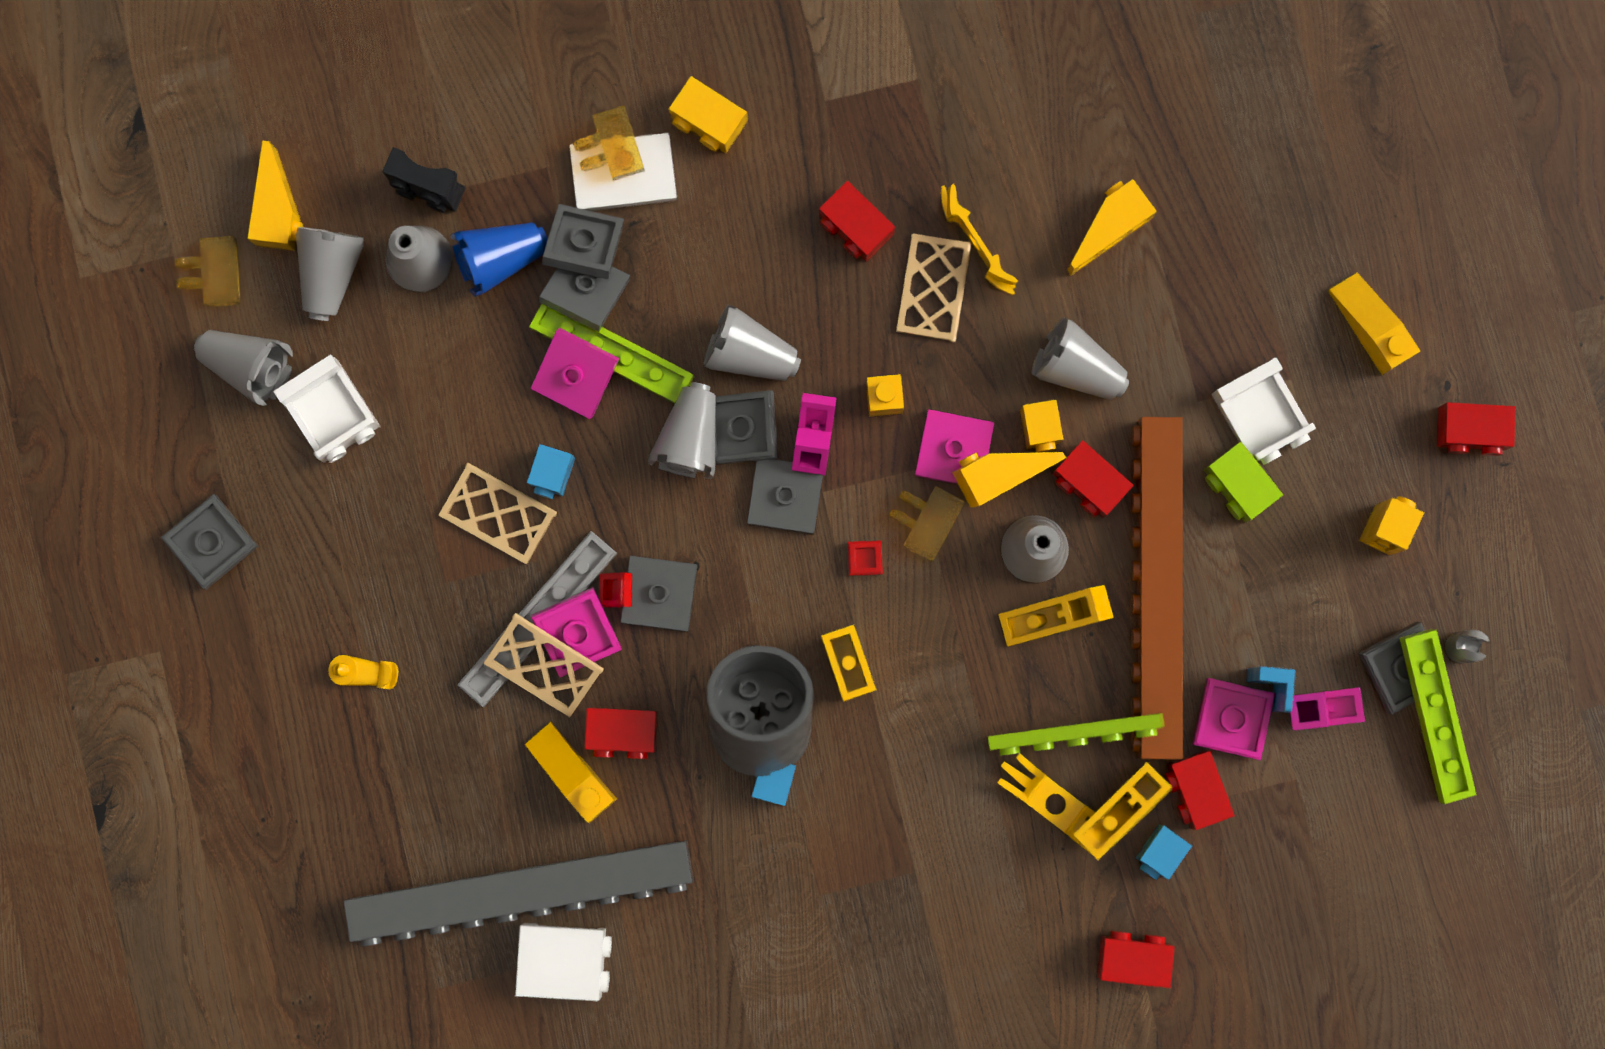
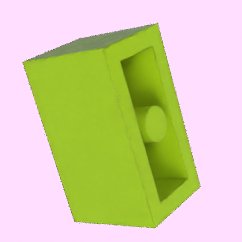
(1242, 483)

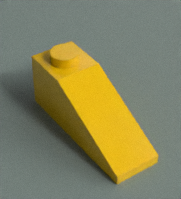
(273, 210)
(1118, 217)
(1374, 323)
(996, 473)
(1056, 615)
(570, 773)
(1123, 811)

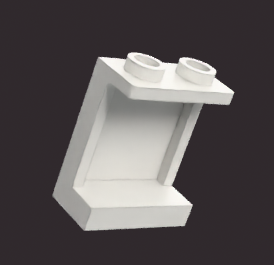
(328, 409)
(1263, 412)
(562, 962)

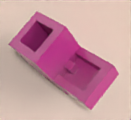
(814, 434)
(1327, 709)

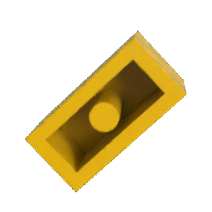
(707, 115)
(1392, 525)
(848, 663)

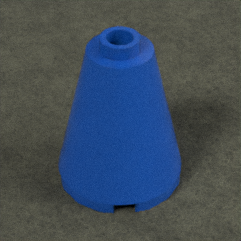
(496, 253)

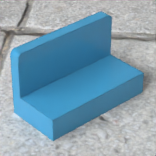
(1282, 685)

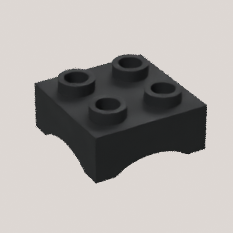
(435, 186)

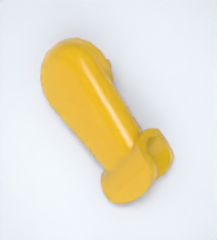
(360, 672)

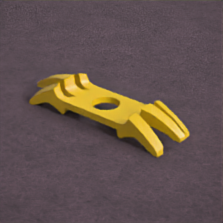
(956, 213)
(1037, 793)

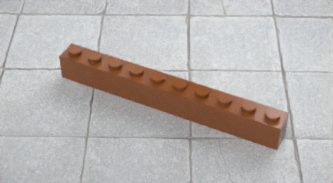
(1158, 583)

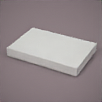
(656, 184)

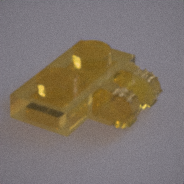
(617, 143)
(218, 269)
(932, 524)

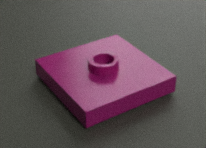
(574, 373)
(948, 440)
(580, 625)
(1233, 718)

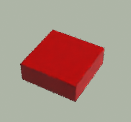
(865, 558)
(615, 590)

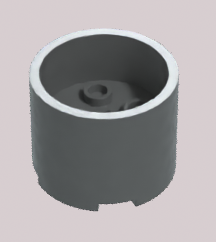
(756, 685)

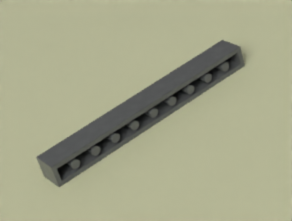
(518, 891)

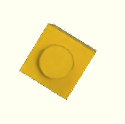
(884, 395)
(1041, 425)

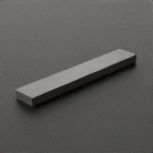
(570, 579)

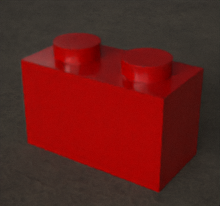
(855, 222)
(1476, 427)
(1091, 480)
(621, 731)
(1199, 790)
(1134, 960)

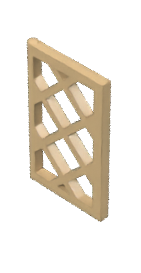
(958, 274)
(493, 485)
(544, 693)

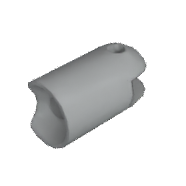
(1465, 646)

